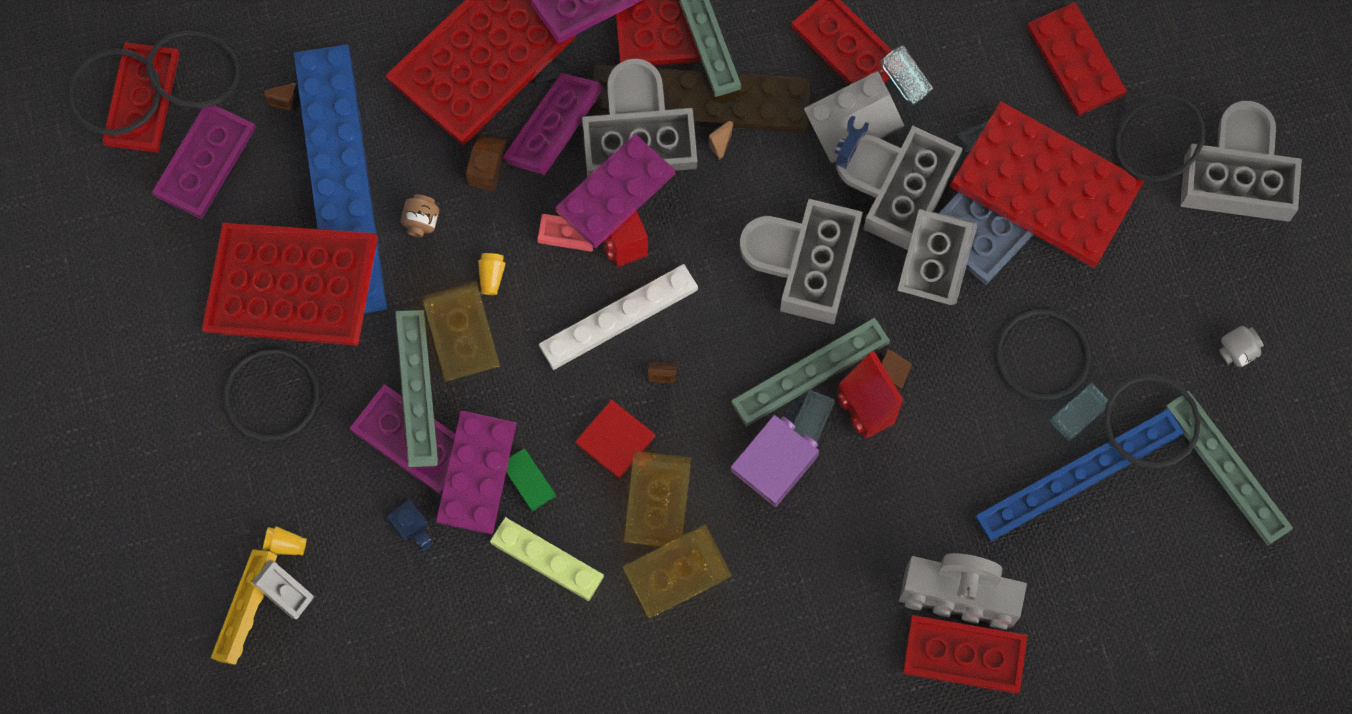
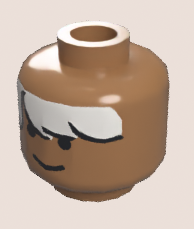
(419, 215)

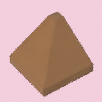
(720, 138)

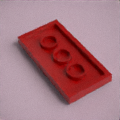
(842, 40)
(1076, 59)
(135, 95)
(965, 654)

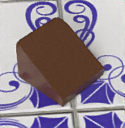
(283, 97)
(896, 368)
(662, 372)

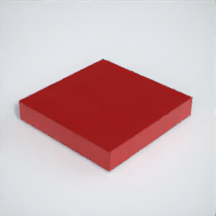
(614, 439)

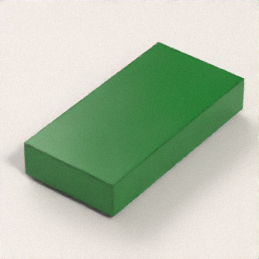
(529, 480)

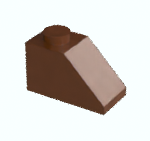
(486, 162)

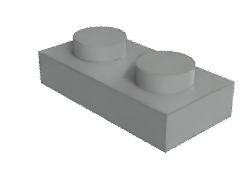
(282, 589)

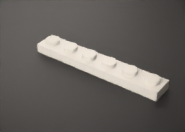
(618, 317)

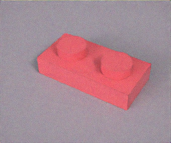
(558, 232)

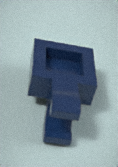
(847, 148)
(409, 523)

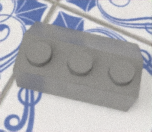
(866, 101)
(937, 256)

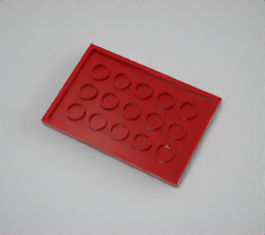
(475, 63)
(1047, 184)
(290, 283)

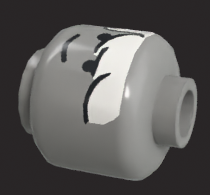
(1241, 346)

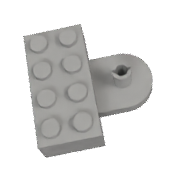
(639, 108)
(1242, 170)
(900, 180)
(808, 254)
(964, 588)

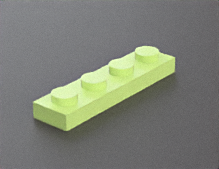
(547, 559)

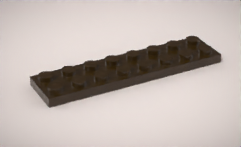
(760, 103)

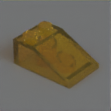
(461, 331)
(657, 498)
(677, 571)

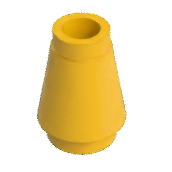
(490, 271)
(283, 542)

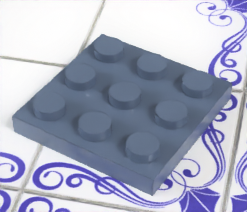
(994, 239)

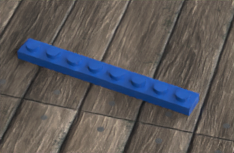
(1077, 476)

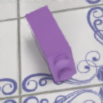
(775, 460)

